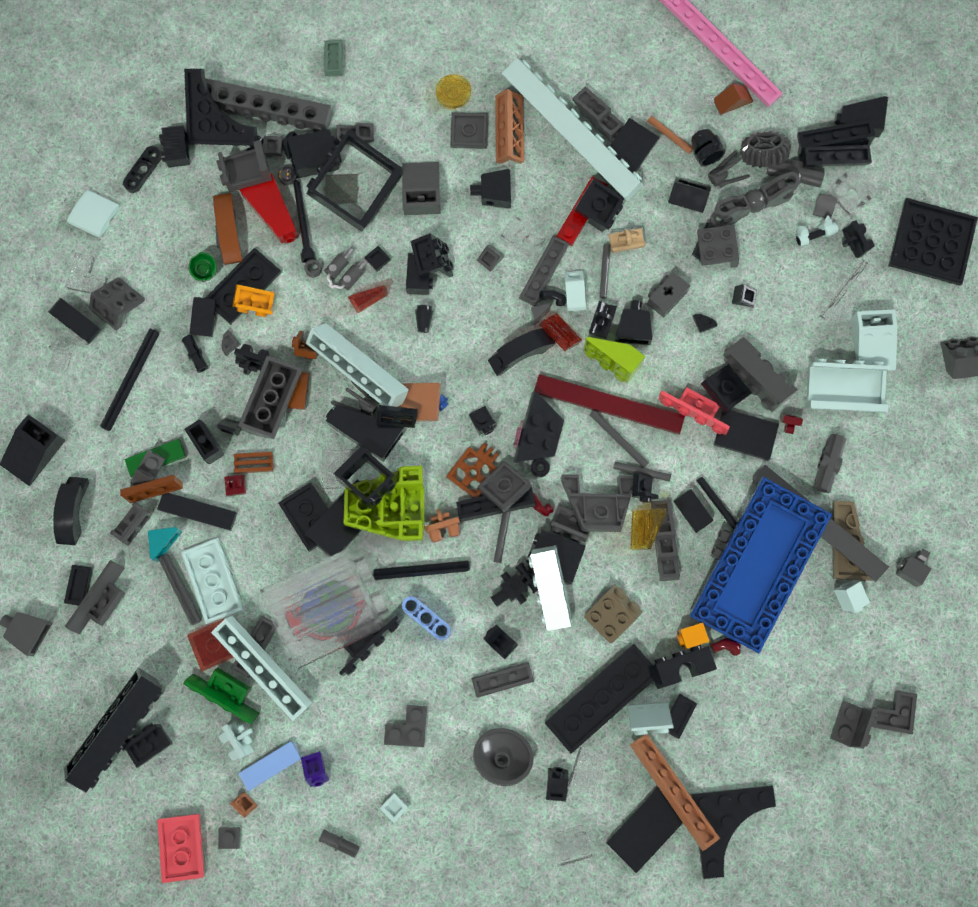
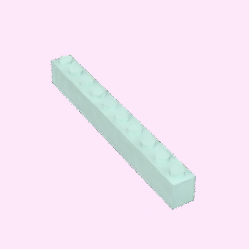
(571, 128)

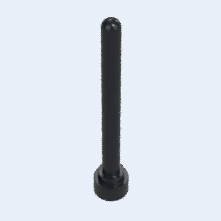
(307, 252)

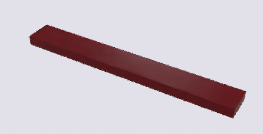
(609, 404)

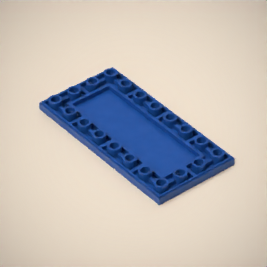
(760, 565)

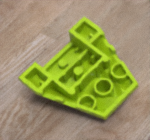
(400, 510)

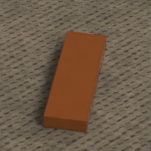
(151, 489)

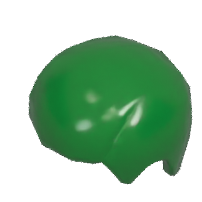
(200, 265)

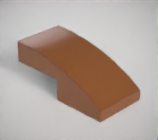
(298, 399)

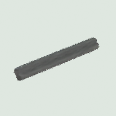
(179, 589)

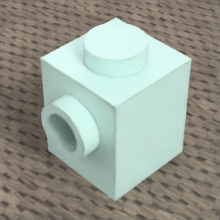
(851, 596)

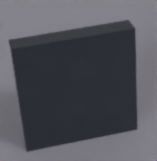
(726, 388)

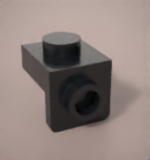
(500, 641)

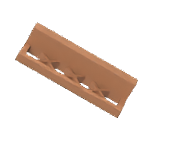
(505, 125)

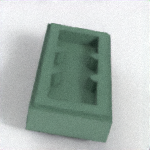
(333, 58)

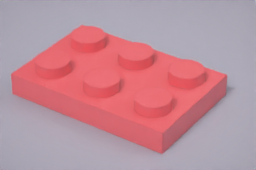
(180, 848)

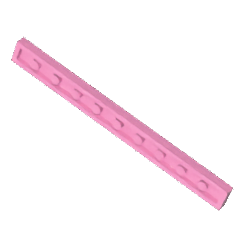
(724, 50)

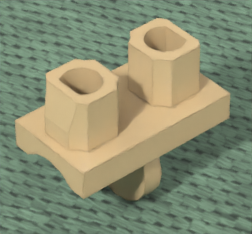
(626, 240)

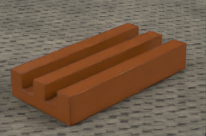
(237, 470)

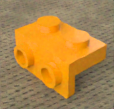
(254, 300)

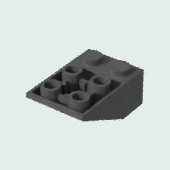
(421, 188)

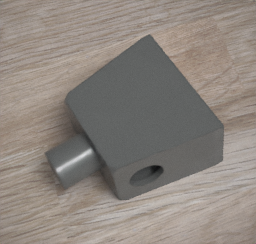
(25, 632)

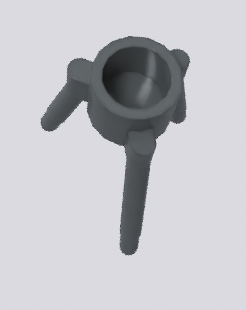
(719, 174)
(367, 403)

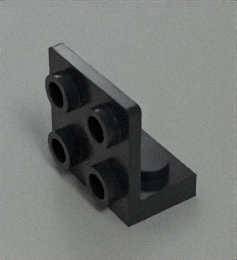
(431, 256)

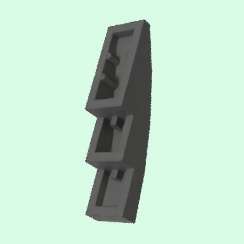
(598, 113)
(666, 544)

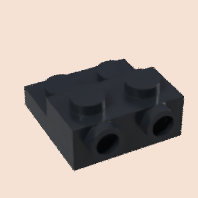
(599, 205)

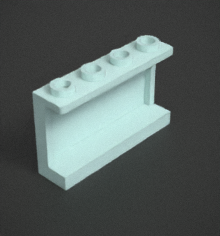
(847, 386)

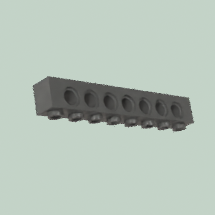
(270, 101)

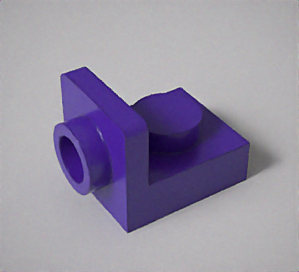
(314, 769)

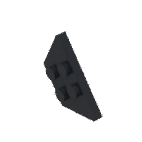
(539, 431)

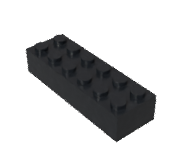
(112, 730)

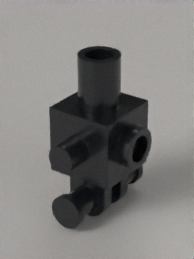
(513, 587)

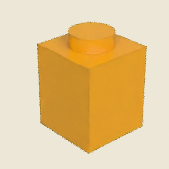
(692, 636)

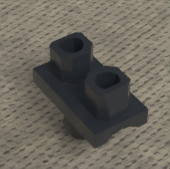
(856, 240)
(602, 320)
(249, 360)

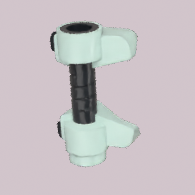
(825, 229)

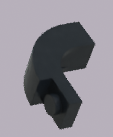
(522, 347)
(66, 510)

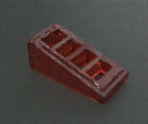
(365, 299)

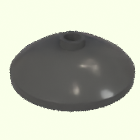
(503, 746)

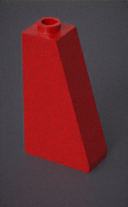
(270, 207)

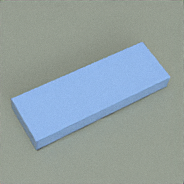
(270, 766)

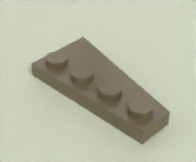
(845, 516)

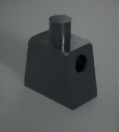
(494, 189)
(634, 325)

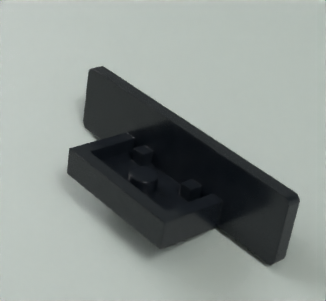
(361, 649)

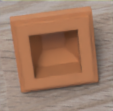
(244, 804)

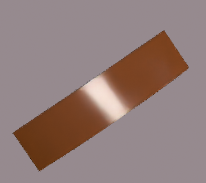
(227, 228)

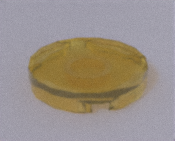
(453, 91)

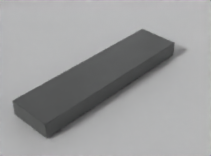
(544, 270)

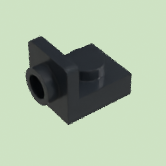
(482, 421)
(643, 488)
(557, 784)

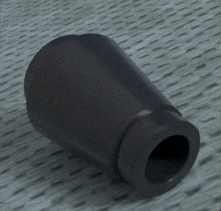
(423, 318)

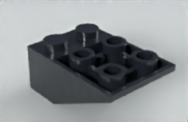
(30, 449)

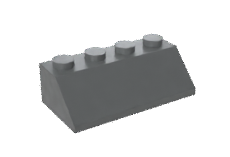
(270, 398)

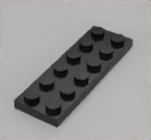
(601, 699)

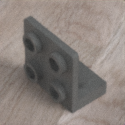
(718, 245)
(114, 301)
(853, 725)

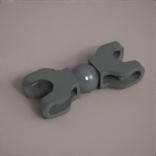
(755, 200)

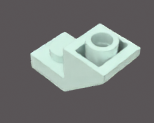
(575, 291)

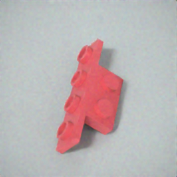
(697, 407)

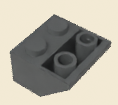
(961, 357)

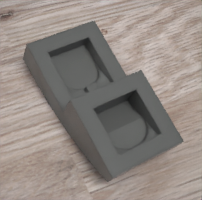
(362, 130)

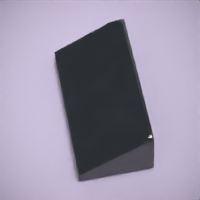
(202, 317)
(693, 511)

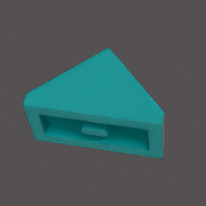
(161, 540)

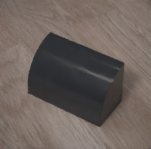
(689, 195)

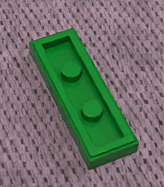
(171, 451)

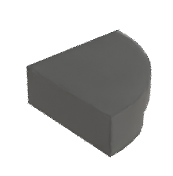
(229, 343)

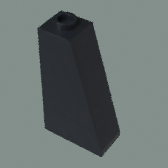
(364, 431)

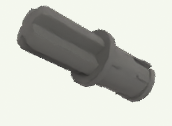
(339, 843)

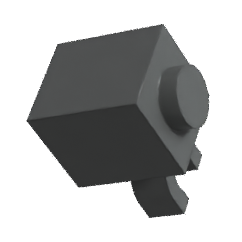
(914, 569)

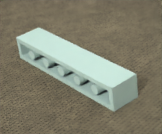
(356, 366)
(261, 667)

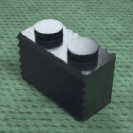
(175, 146)
(204, 441)

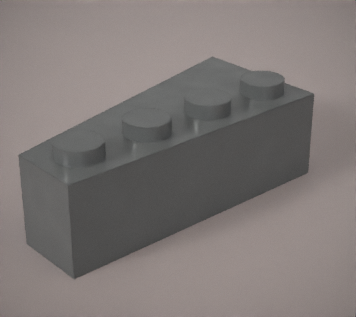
(758, 374)

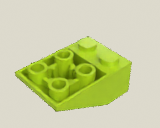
(614, 356)

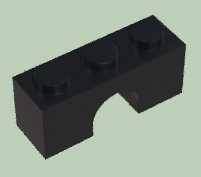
(666, 671)

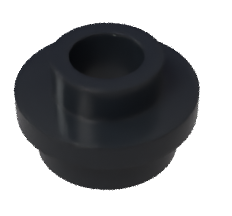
(544, 463)

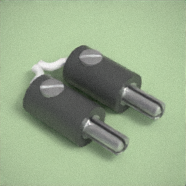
(350, 276)

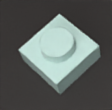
(394, 807)

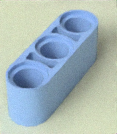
(420, 610)

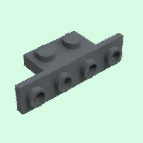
(99, 601)

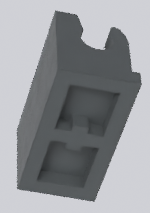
(131, 524)

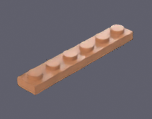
(674, 792)

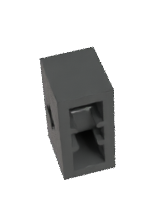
(664, 304)

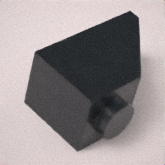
(414, 283)

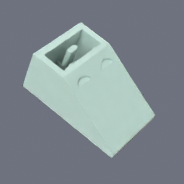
(875, 337)
(649, 717)

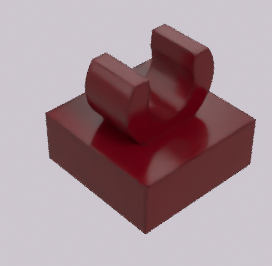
(790, 422)
(235, 485)

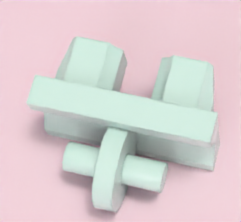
(238, 738)

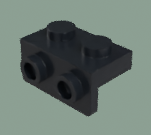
(147, 744)

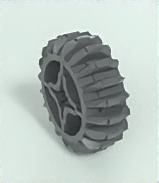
(765, 149)

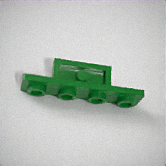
(225, 692)

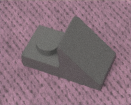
(148, 468)

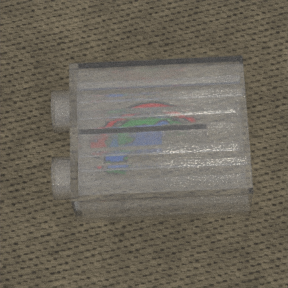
(324, 608)

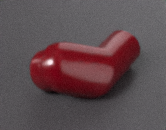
(543, 510)
(728, 644)

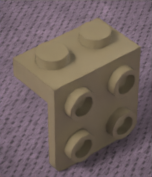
(613, 613)

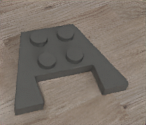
(599, 511)

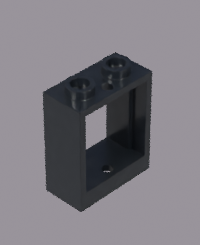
(352, 464)

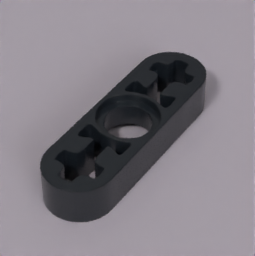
(141, 162)

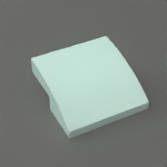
(92, 213)

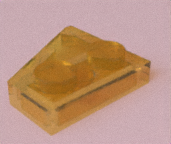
(645, 527)

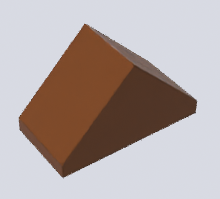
(732, 98)

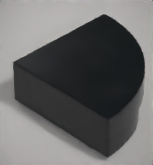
(704, 322)

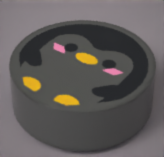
(286, 175)

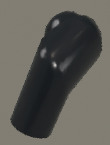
(552, 294)

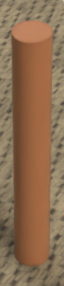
(668, 133)

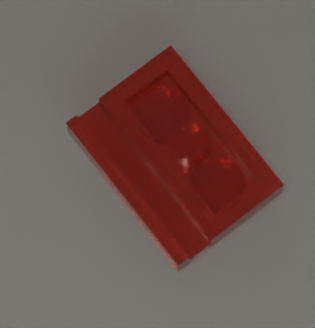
(560, 332)

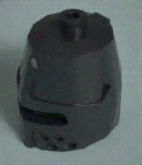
(707, 147)

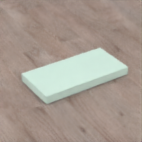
(212, 581)

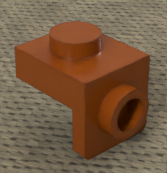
(301, 348)

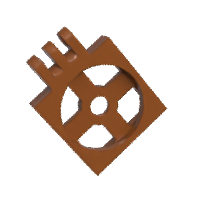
(483, 458)

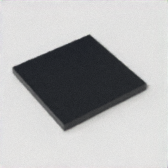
(933, 241)

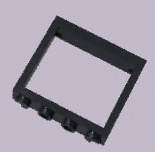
(371, 153)

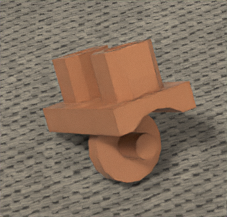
(434, 529)

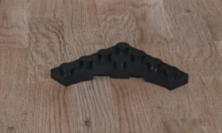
(206, 121)
(725, 813)

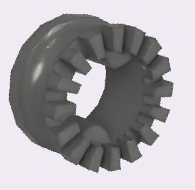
(312, 262)

